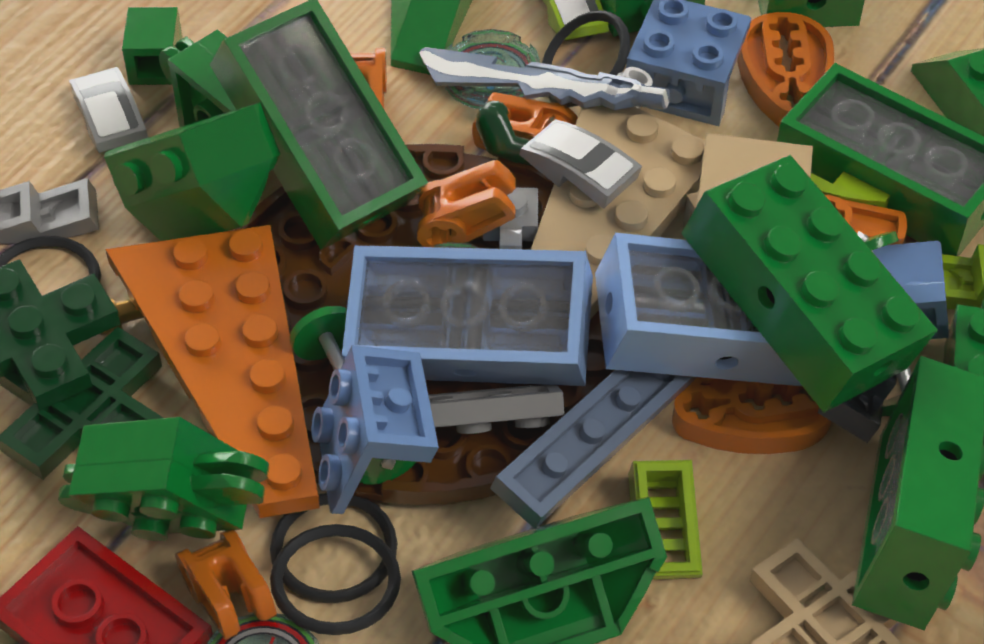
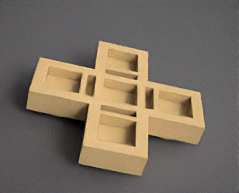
(815, 602)

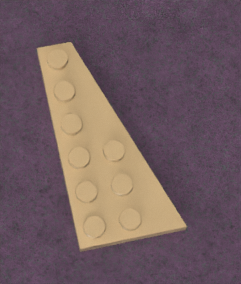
(647, 207)

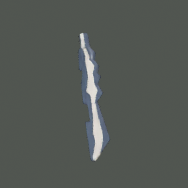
(542, 80)

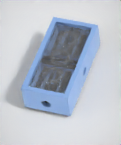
(475, 311)
(674, 316)

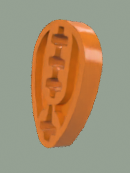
(761, 60)
(741, 428)

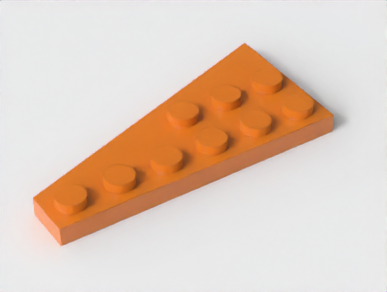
(227, 339)

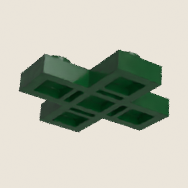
(42, 329)
(49, 436)

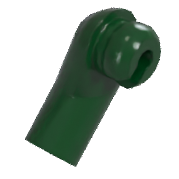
(498, 133)

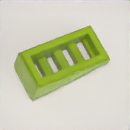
(677, 476)

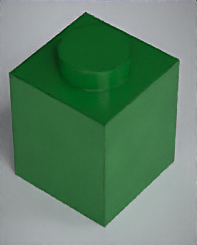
(145, 36)

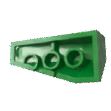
(422, 25)

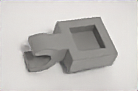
(524, 224)

